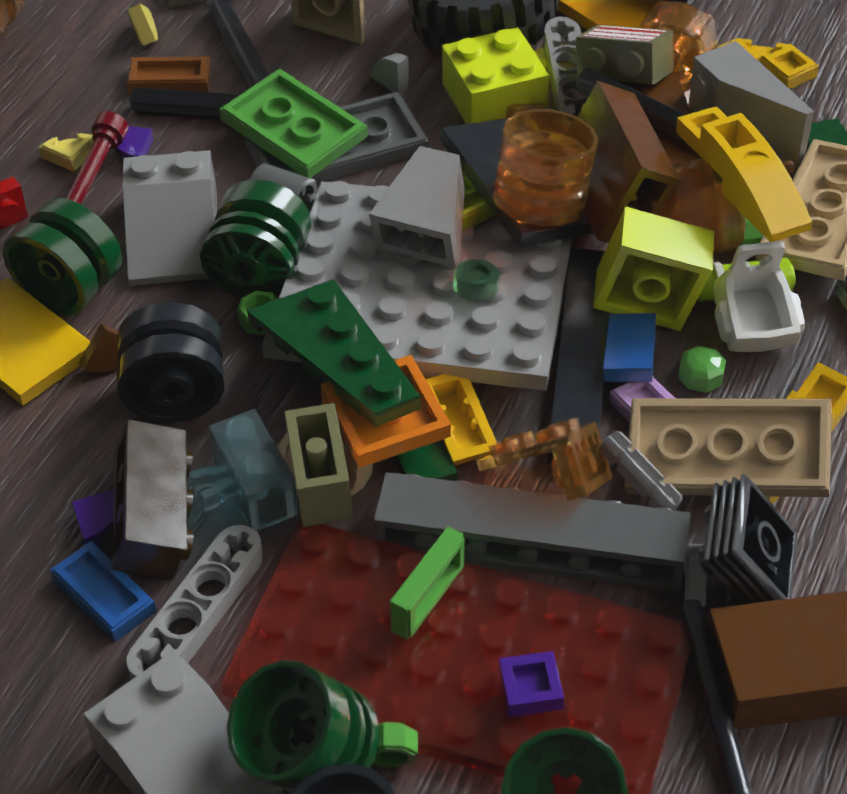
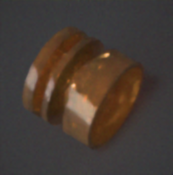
(545, 166)

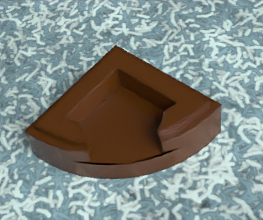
(101, 351)

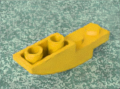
(750, 171)

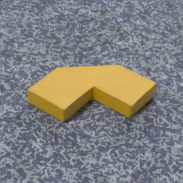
(783, 62)

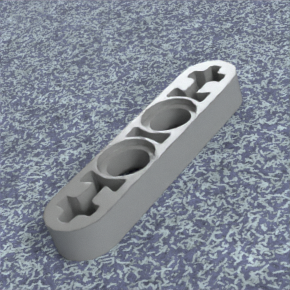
(561, 78)
(202, 609)

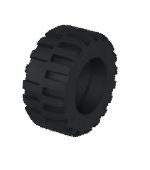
(453, 20)

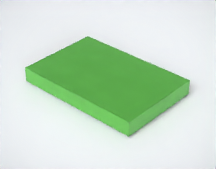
(294, 123)

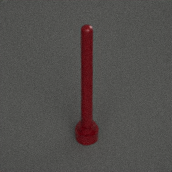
(108, 132)

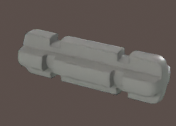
(639, 472)

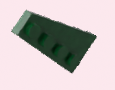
(341, 348)

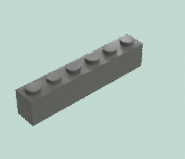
(538, 530)

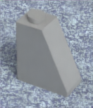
(423, 209)

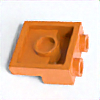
(417, 429)

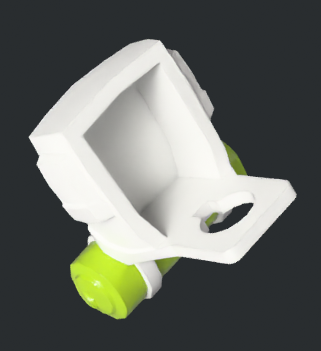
(755, 299)

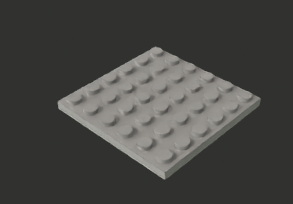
(414, 301)

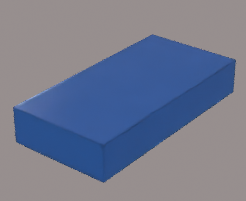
(630, 347)
(103, 593)

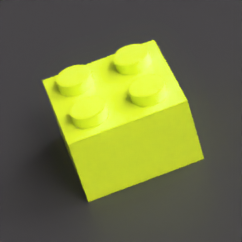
(493, 73)
(654, 267)

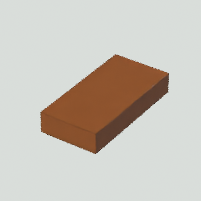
(170, 73)

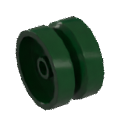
(62, 255)

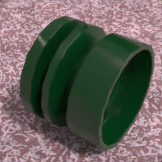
(255, 238)
(298, 721)
(564, 753)

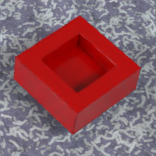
(11, 203)

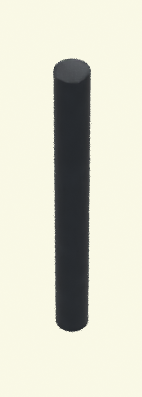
(715, 698)

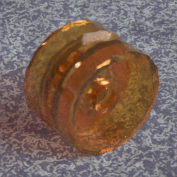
(700, 203)

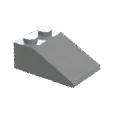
(741, 84)
(167, 215)
(169, 735)

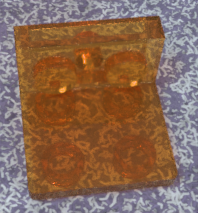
(577, 460)

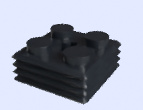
(748, 544)

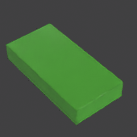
(427, 583)

